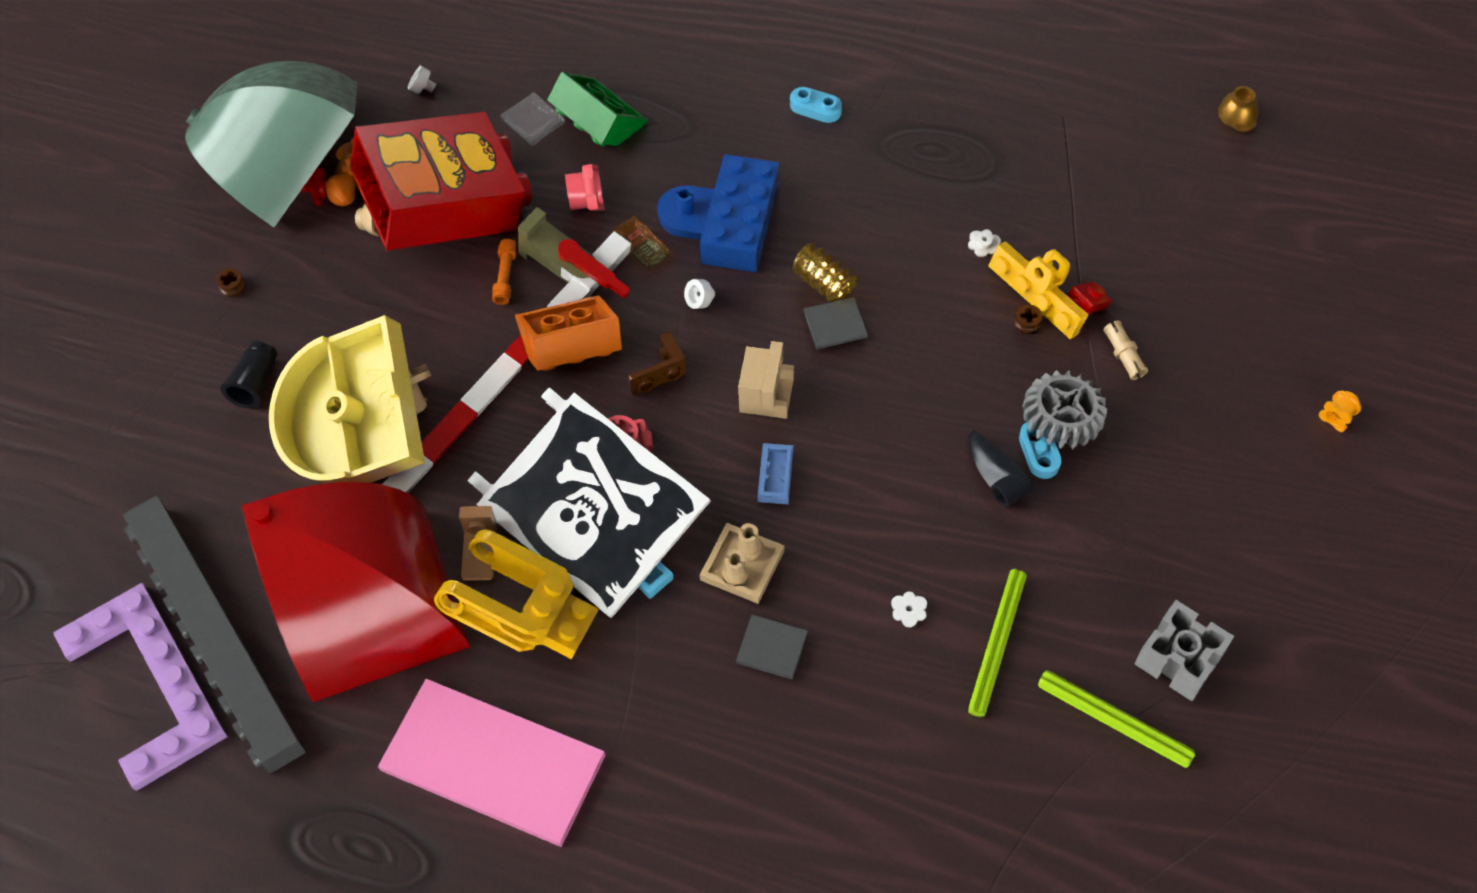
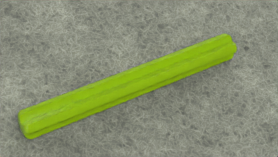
(997, 643)
(1116, 719)

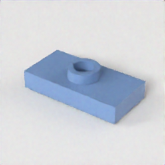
(775, 473)

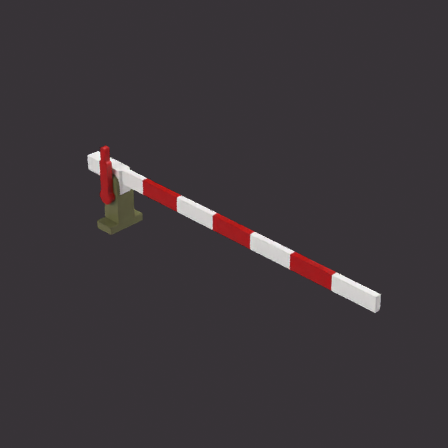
(583, 275)

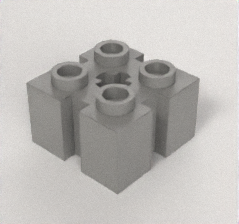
(1184, 650)

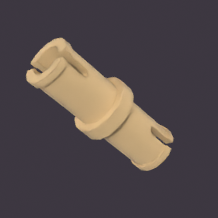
(1125, 350)

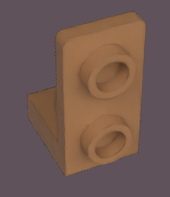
(473, 520)

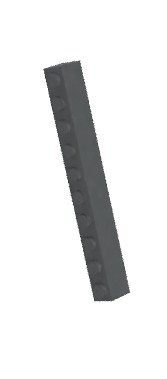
(214, 637)

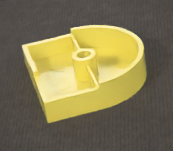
(348, 407)

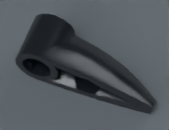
(1001, 473)

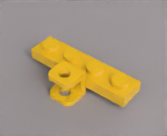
(1039, 283)

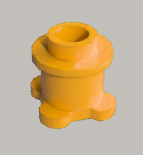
(1340, 410)

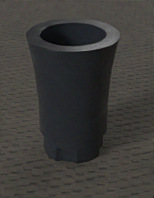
(250, 376)

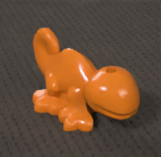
(342, 185)

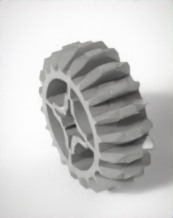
(1065, 402)

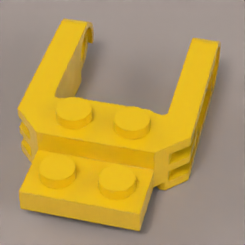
(550, 614)

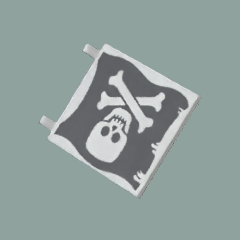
(592, 502)

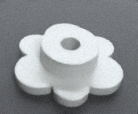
(983, 242)
(909, 601)

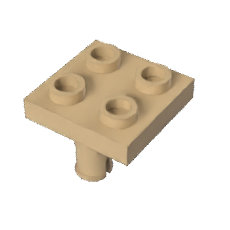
(742, 562)

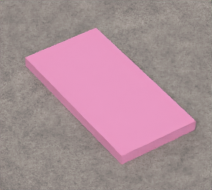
(492, 762)

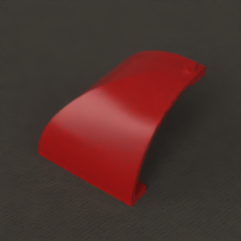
(352, 582)

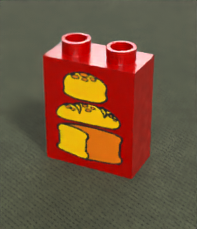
(438, 179)

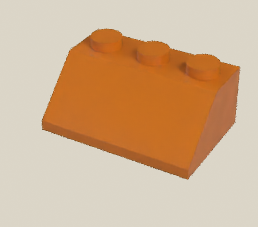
(569, 332)

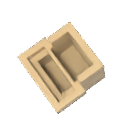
(765, 382)

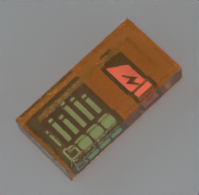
(644, 243)

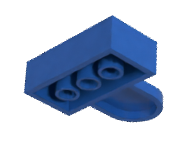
(725, 219)

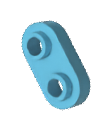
(815, 104)
(1038, 453)

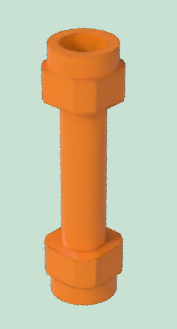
(502, 290)

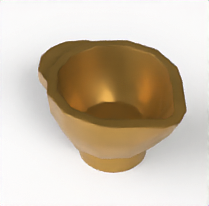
(1240, 109)

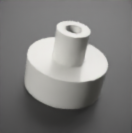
(421, 81)
(698, 293)

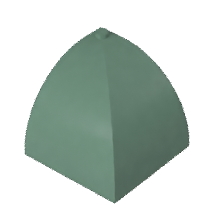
(271, 131)

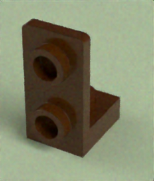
(669, 370)

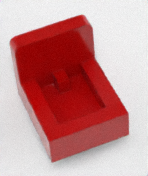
(317, 186)
(1089, 297)

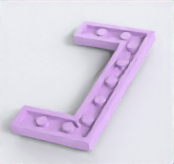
(197, 721)

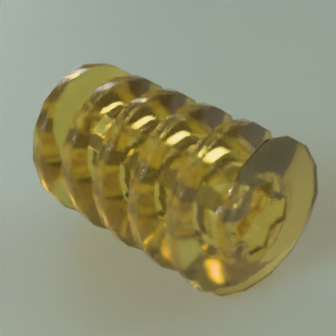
(822, 274)

